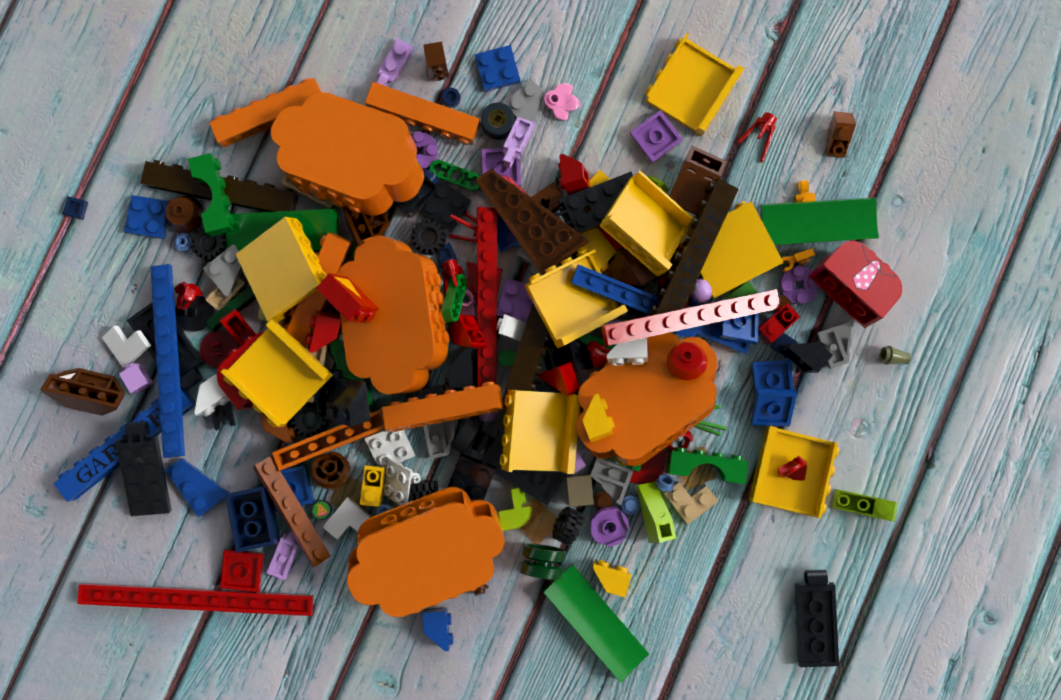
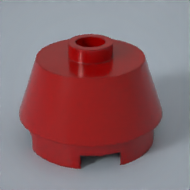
(687, 361)

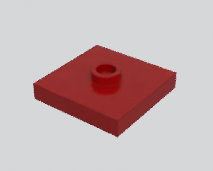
(242, 570)

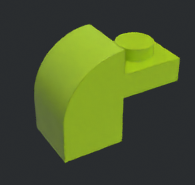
(518, 516)

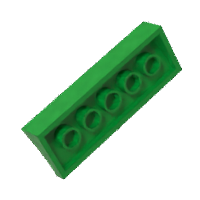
(821, 220)
(252, 225)
(596, 623)

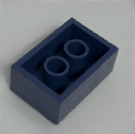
(252, 519)

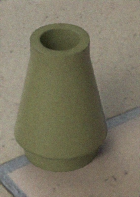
(892, 355)

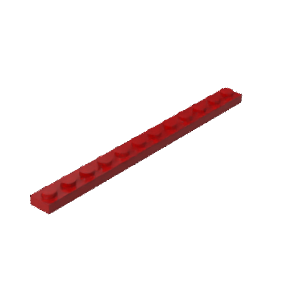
(195, 599)

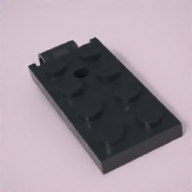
(597, 198)
(189, 355)
(144, 481)
(538, 484)
(816, 628)

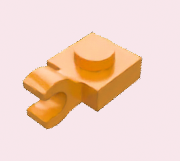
(804, 195)
(801, 258)

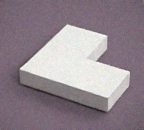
(126, 349)
(346, 515)

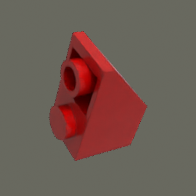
(573, 175)
(777, 323)
(323, 330)
(466, 332)

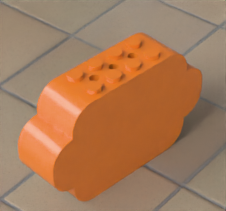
(347, 153)
(407, 328)
(648, 402)
(425, 552)

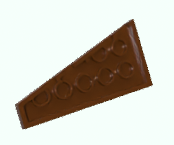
(537, 229)

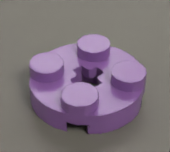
(430, 148)
(788, 285)
(619, 529)

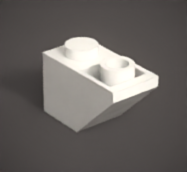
(510, 328)
(629, 352)
(209, 397)

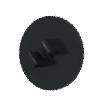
(195, 315)

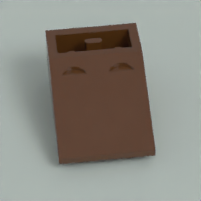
(694, 175)

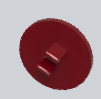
(216, 347)

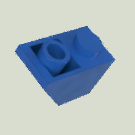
(436, 627)

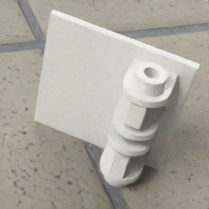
(389, 445)
(398, 482)

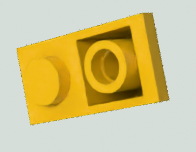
(596, 421)
(373, 486)
(613, 579)

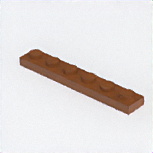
(291, 511)

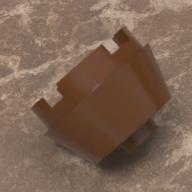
(184, 214)
(330, 470)

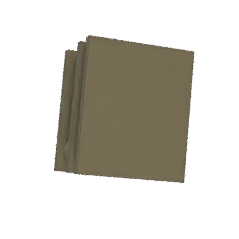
(579, 490)

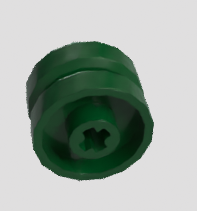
(542, 561)

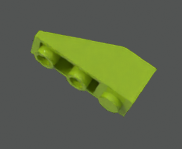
(865, 505)
(655, 514)

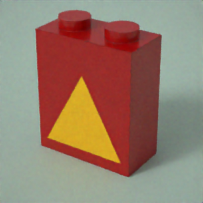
(347, 298)

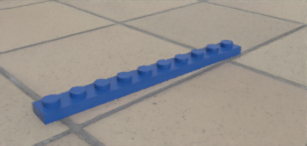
(641, 301)
(167, 361)

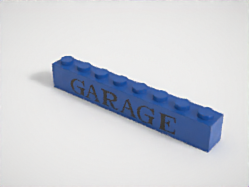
(105, 458)

